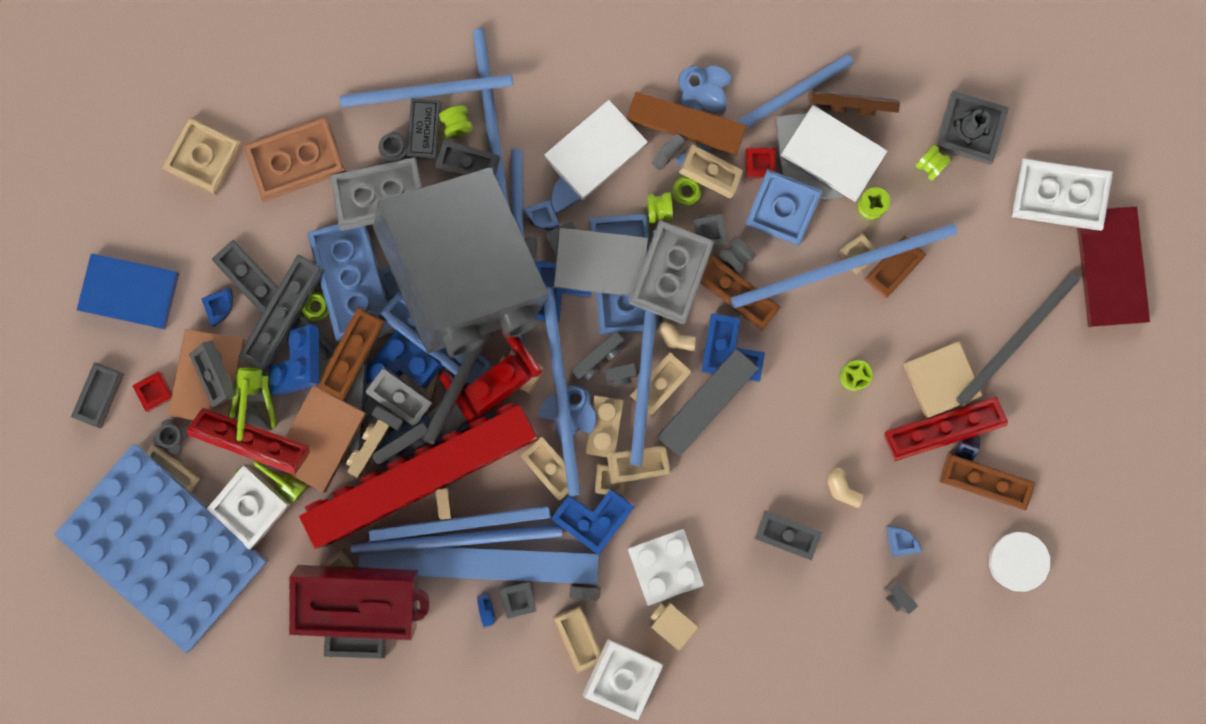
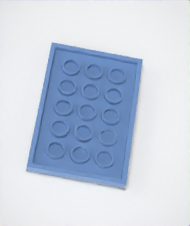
(160, 548)

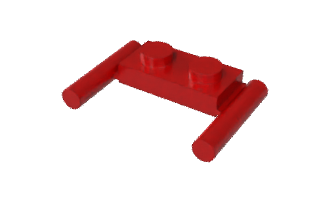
(497, 382)

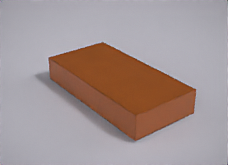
(893, 270)

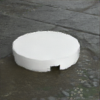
(1019, 561)

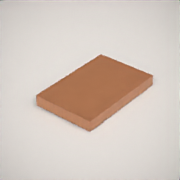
(294, 158)
(188, 392)
(328, 430)

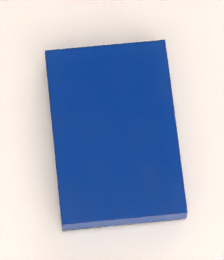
(128, 291)

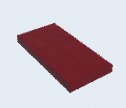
(1114, 270)

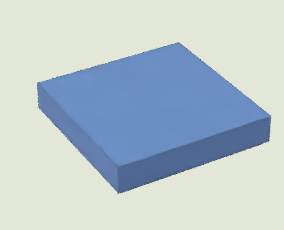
(783, 207)

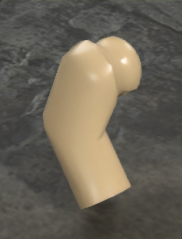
(672, 337)
(840, 490)

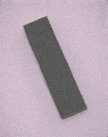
(281, 313)
(707, 402)

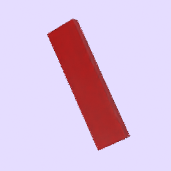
(945, 428)
(256, 442)

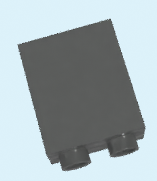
(460, 262)

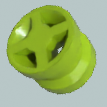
(456, 121)
(933, 162)
(659, 207)
(869, 208)
(858, 370)

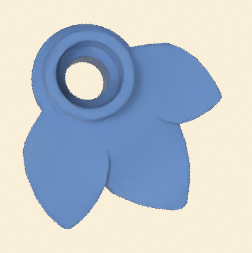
(708, 91)
(581, 414)

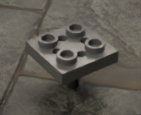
(986, 118)

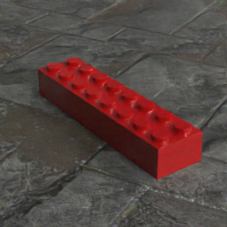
(418, 477)

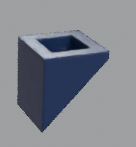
(968, 448)

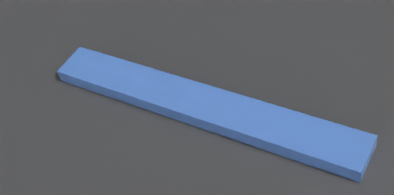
(490, 564)

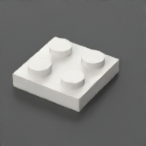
(248, 506)
(665, 567)
(622, 679)

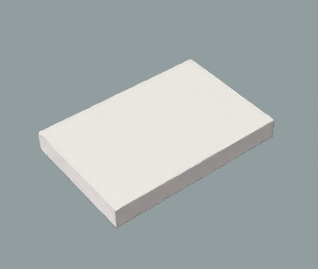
(595, 149)
(834, 153)
(1062, 194)

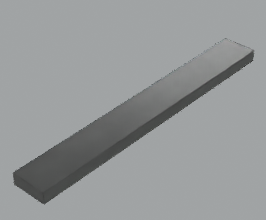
(260, 290)

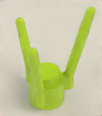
(248, 382)
(288, 485)

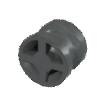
(737, 255)

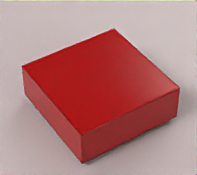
(758, 161)
(153, 391)

